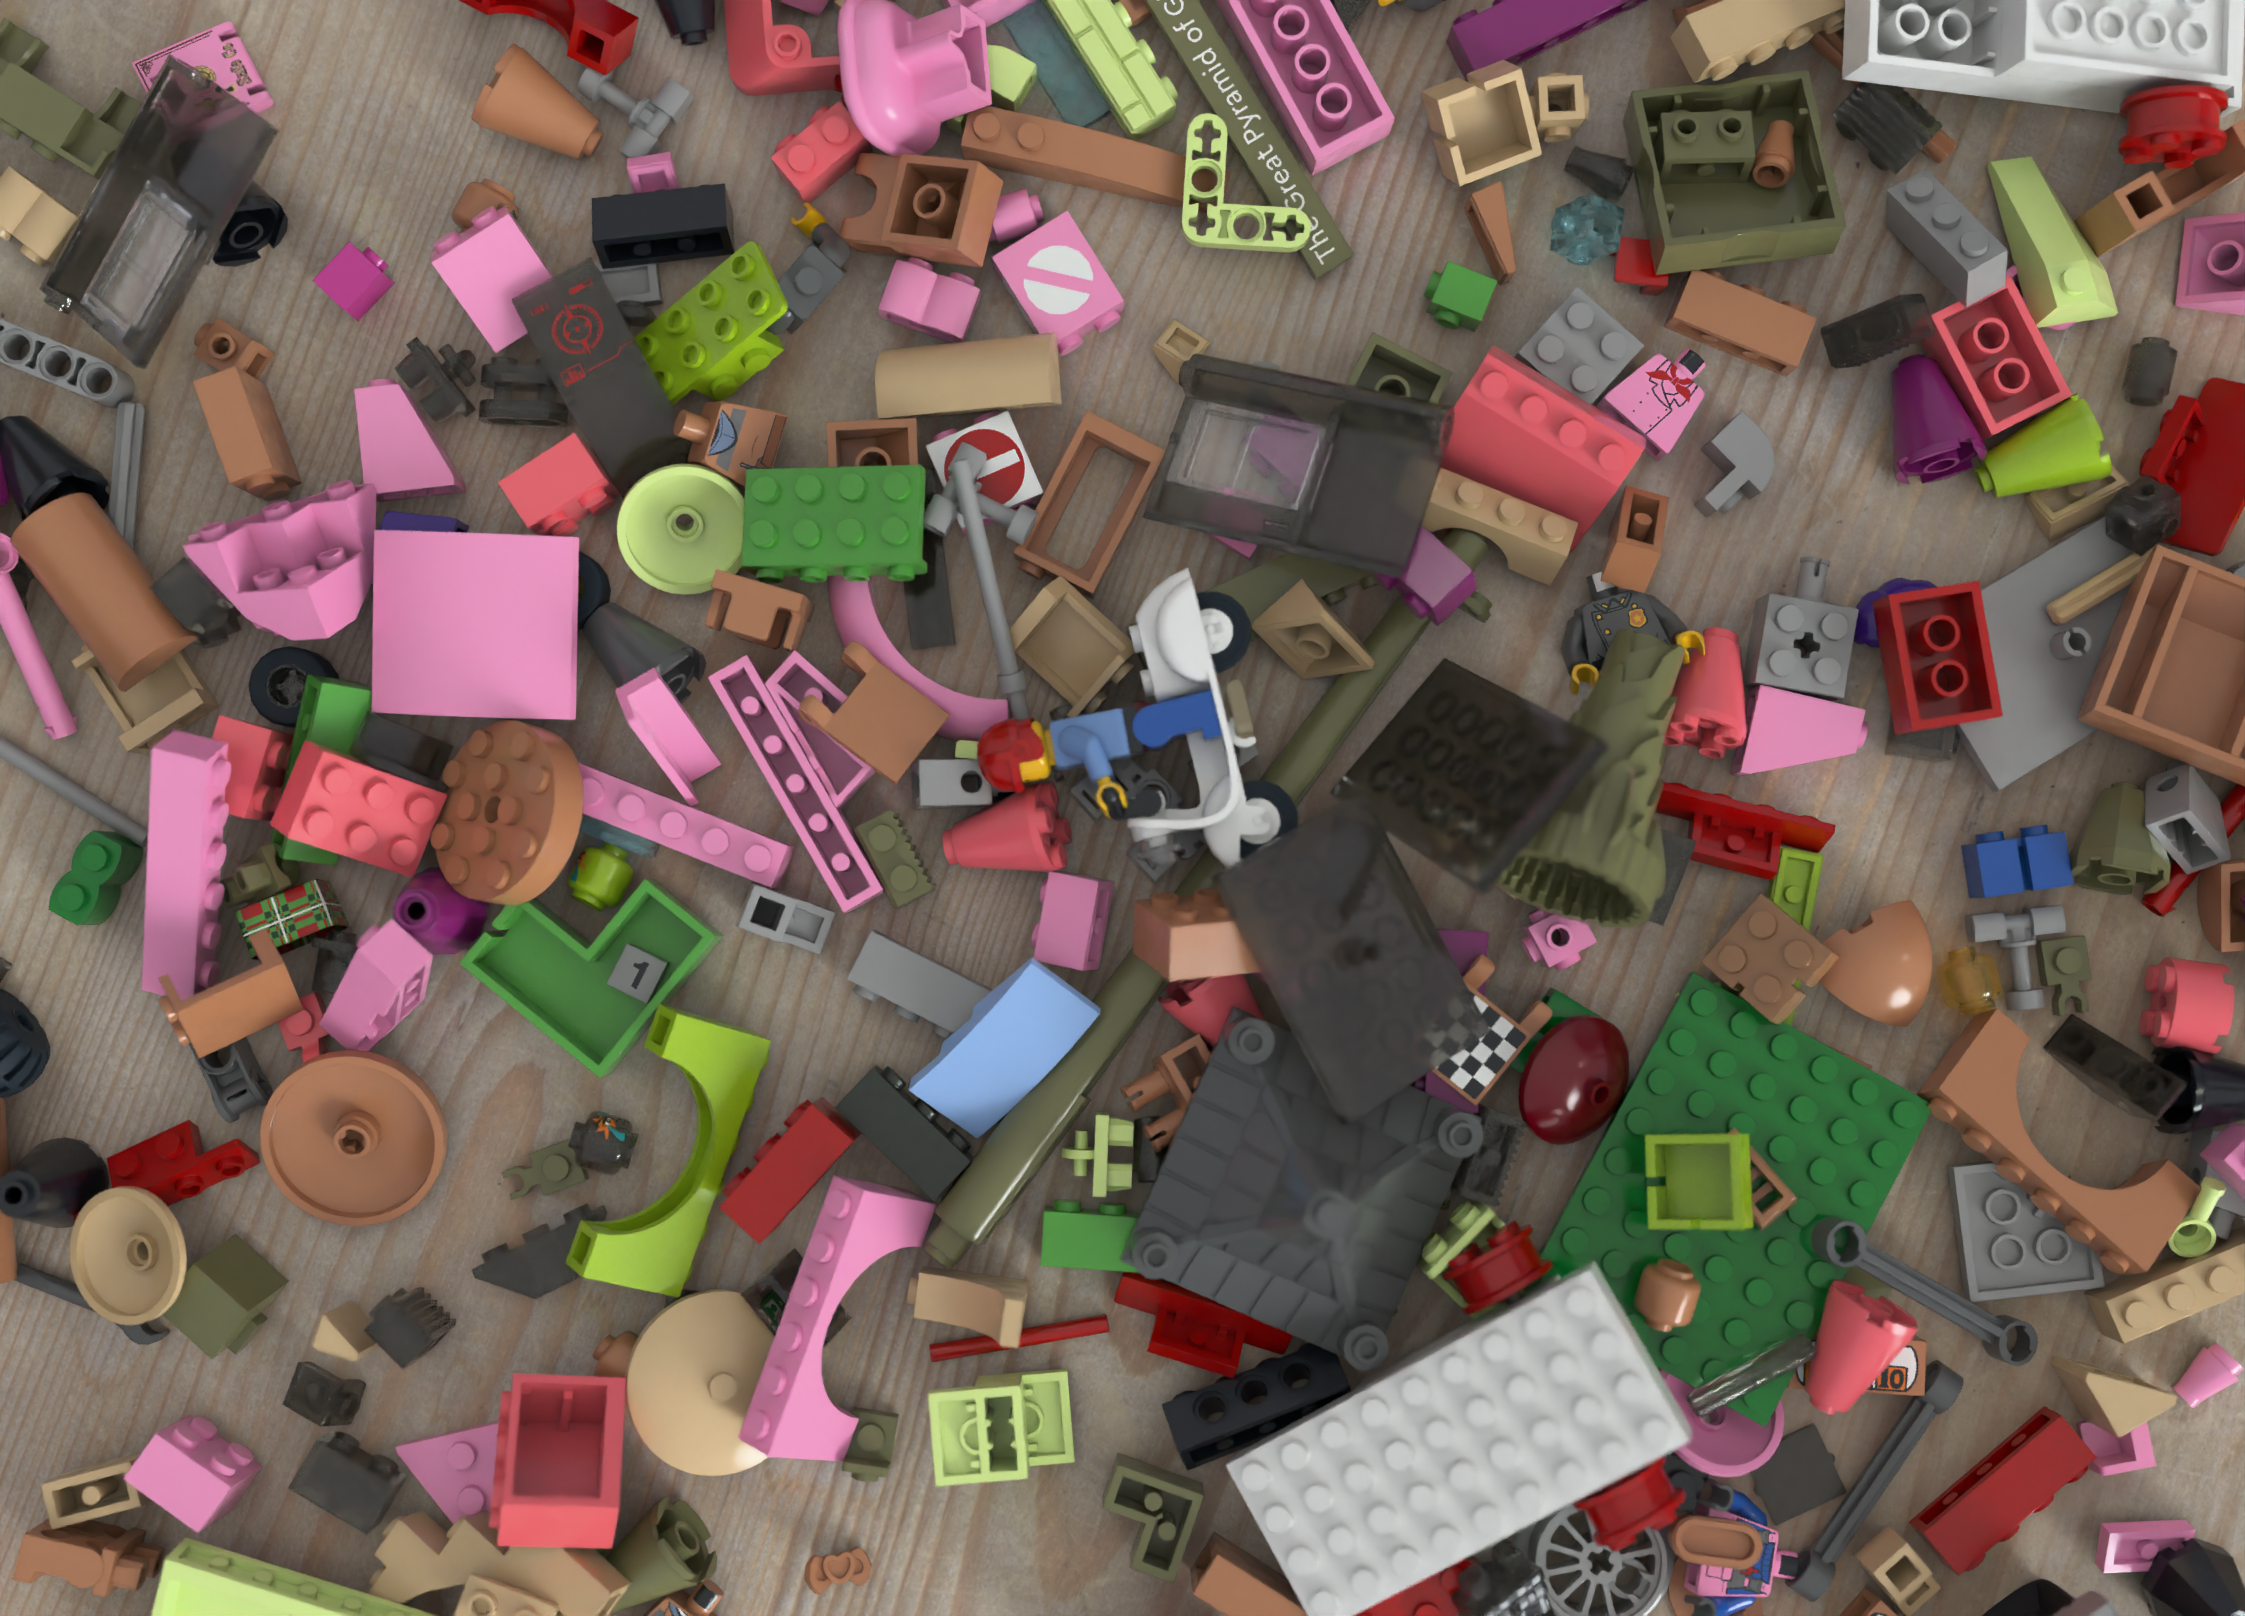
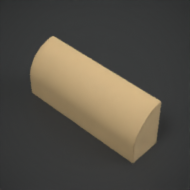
(968, 377)

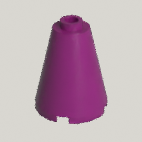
(1929, 424)

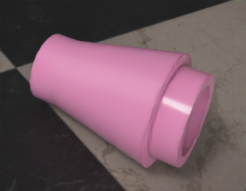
(2208, 1374)

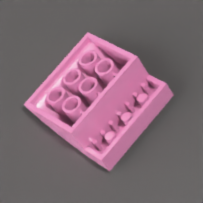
(475, 624)

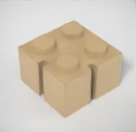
(1482, 122)

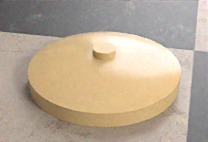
(696, 1380)

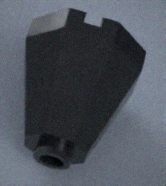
(2194, 1582)

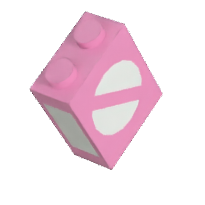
(1059, 283)

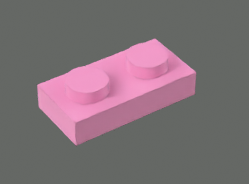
(2136, 1544)

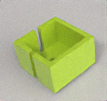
(1704, 1179)

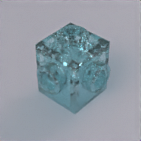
(1586, 229)

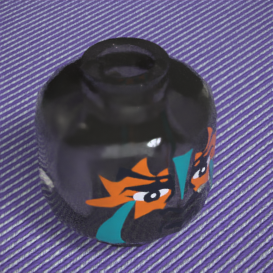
(603, 1143)

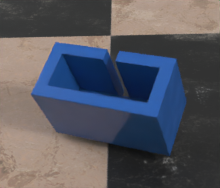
(2016, 864)

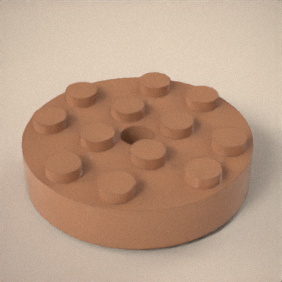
(508, 813)

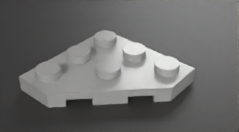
(2010, 1243)

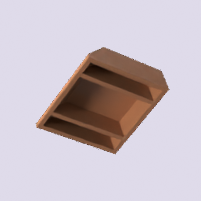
(2176, 665)

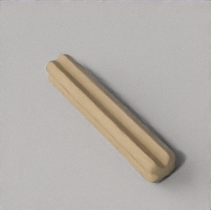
(2096, 589)

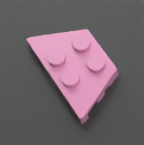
(455, 1468)

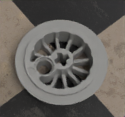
(1638, 1596)

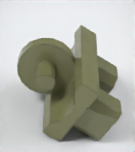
(260, 877)

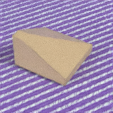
(1178, 345)

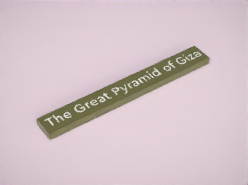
(1249, 128)

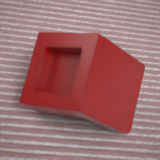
(1636, 267)

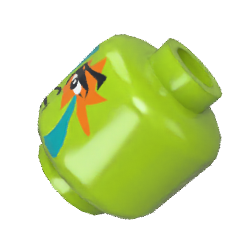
(600, 876)

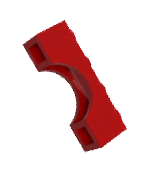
(594, 30)

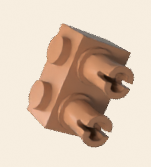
(1173, 1073)

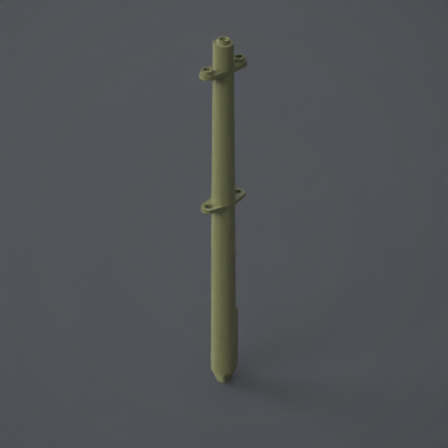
(1047, 1113)

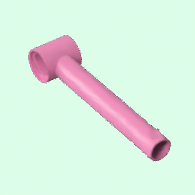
(29, 651)

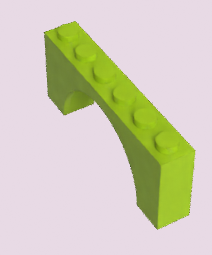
(659, 1243)

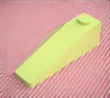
(2052, 258)

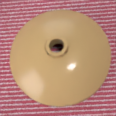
(127, 1255)

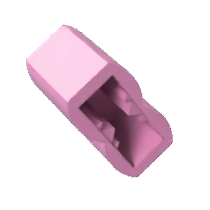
(930, 301)

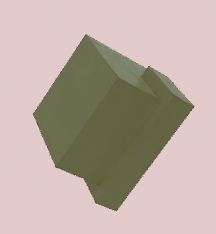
(225, 1297)

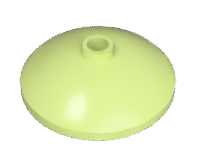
(678, 555)

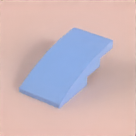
(1004, 1048)

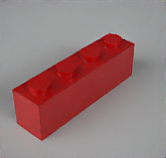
(2003, 1490)

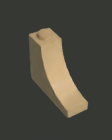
(971, 1301)

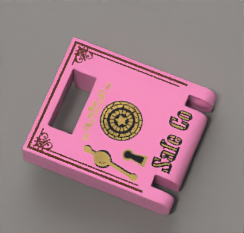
(218, 56)

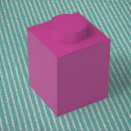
(355, 280)

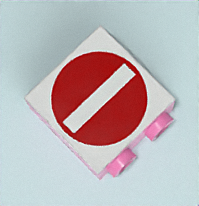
(1007, 471)

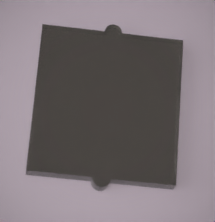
(1797, 1476)

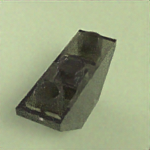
(2114, 1070)
(539, 1262)

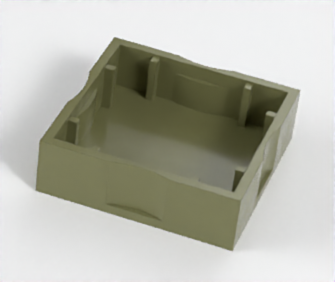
(1739, 221)

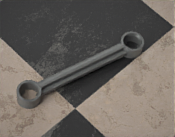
(1924, 1291)
(1818, 1562)

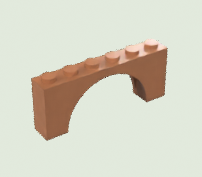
(1978, 1097)

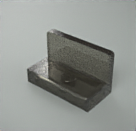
(402, 750)

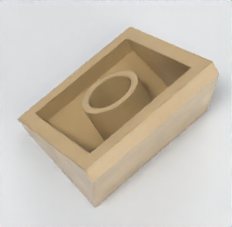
(1311, 635)
(2111, 1398)

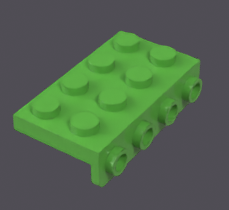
(834, 523)

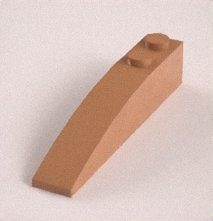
(1080, 157)

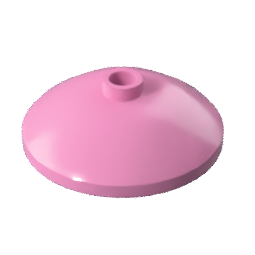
(1730, 1442)

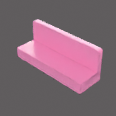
(667, 731)

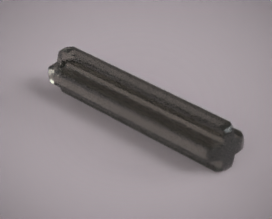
(1751, 1375)

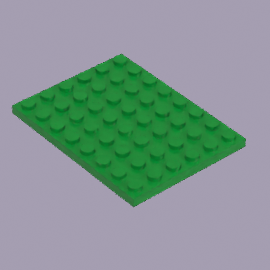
(1815, 1121)

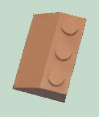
(872, 443)

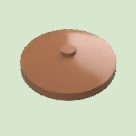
(353, 1138)

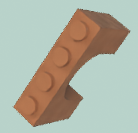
(2161, 195)

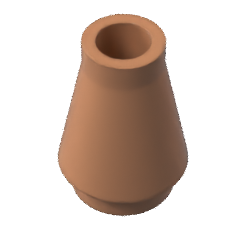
(1775, 156)

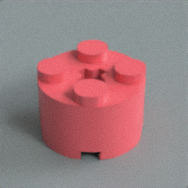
(2187, 1004)

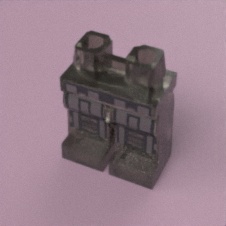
(1505, 1587)

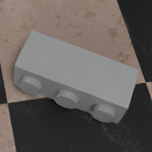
(1946, 238)
(915, 984)

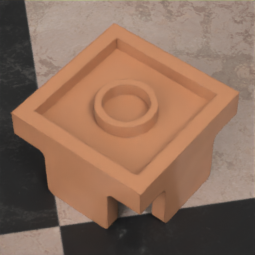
(758, 611)

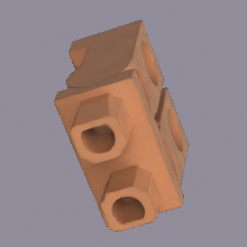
(89, 1556)

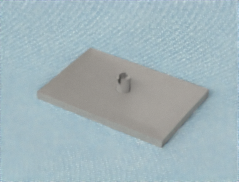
(2040, 664)

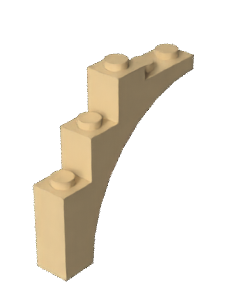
(427, 1558)

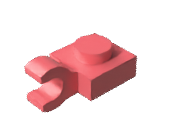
(303, 1028)

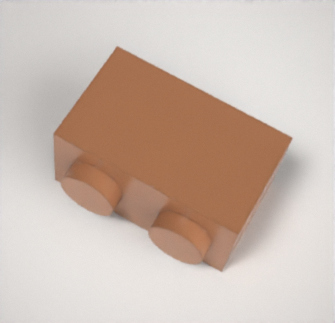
(1635, 539)

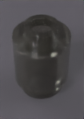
(2149, 372)

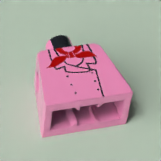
(1657, 400)

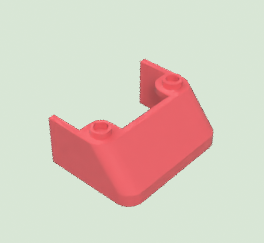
(770, 56)

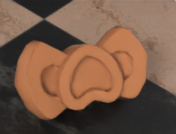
(837, 1569)

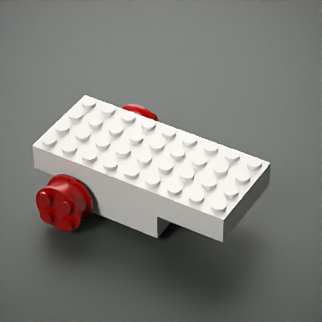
(2153, 61)
(1472, 1438)

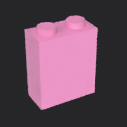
(488, 270)

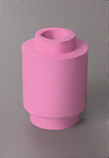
(1016, 216)

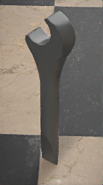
(68, 1291)

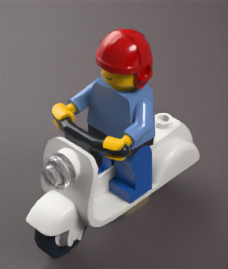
(1184, 645)

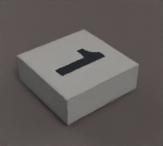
(638, 973)

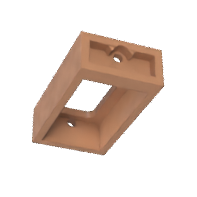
(1090, 435)

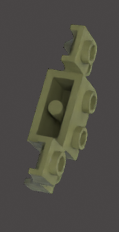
(51, 118)

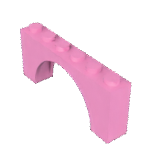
(854, 1229)

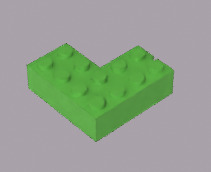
(562, 977)

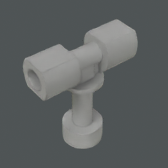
(646, 116)
(945, 508)
(2017, 934)

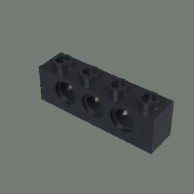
(1245, 1423)

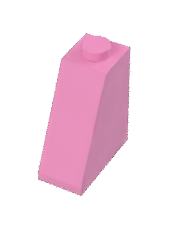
(400, 446)
(1795, 730)

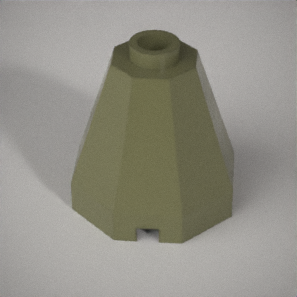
(2117, 847)

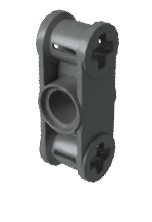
(234, 1079)

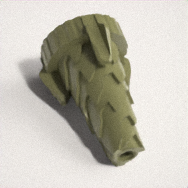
(1601, 848)

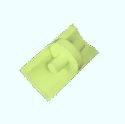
(1106, 1175)

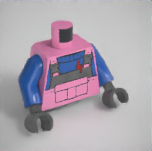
(1731, 1589)

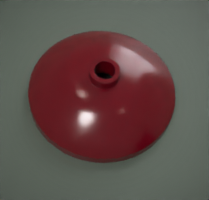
(1574, 1079)

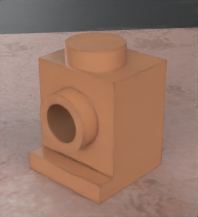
(243, 350)

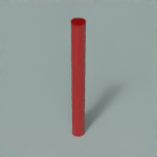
(1029, 1337)

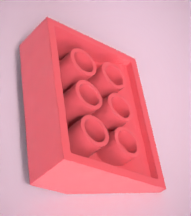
(1539, 442)

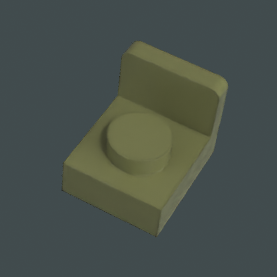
(871, 1445)

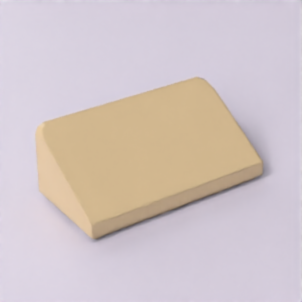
(2072, 506)
(343, 1333)

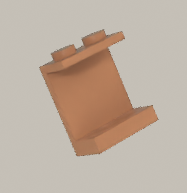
(236, 1005)

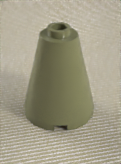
(663, 1554)

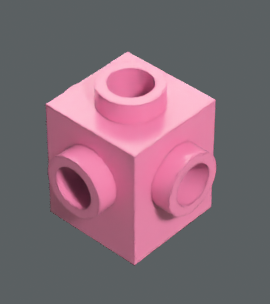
(1571, 939)

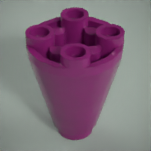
(449, 918)

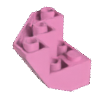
(296, 563)

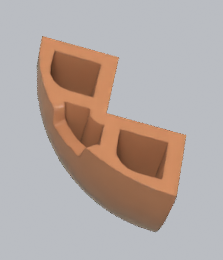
(1882, 965)

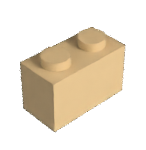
(91, 1492)

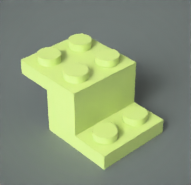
(1001, 1427)

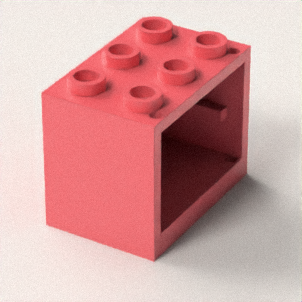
(559, 1461)

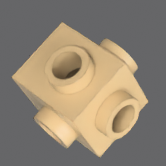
(1565, 96)

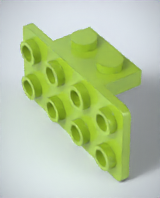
(718, 329)

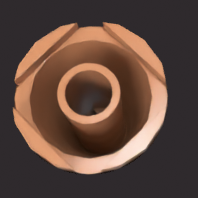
(535, 107)

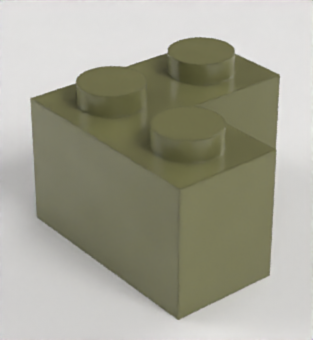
(1163, 1505)

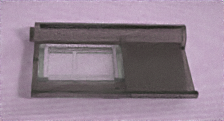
(158, 210)
(1301, 453)

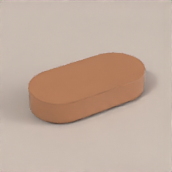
(1715, 1541)

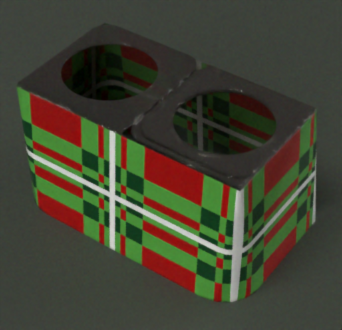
(294, 916)

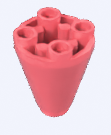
(1710, 698)
(1013, 834)

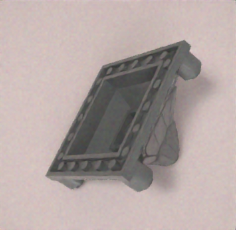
(1290, 1207)

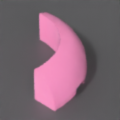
(859, 621)

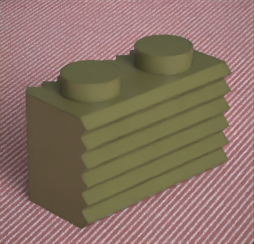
(894, 859)

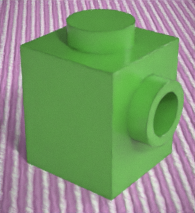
(1459, 296)

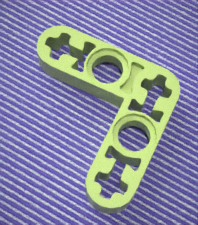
(1225, 215)

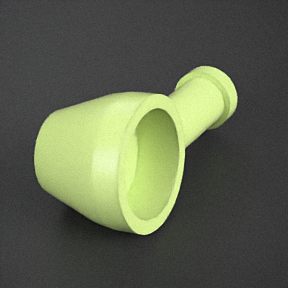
(2195, 1232)

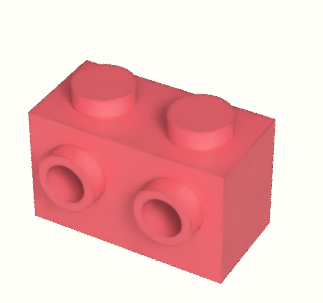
(820, 152)

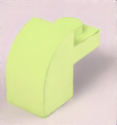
(1010, 82)

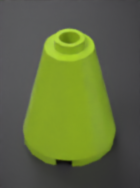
(2047, 453)

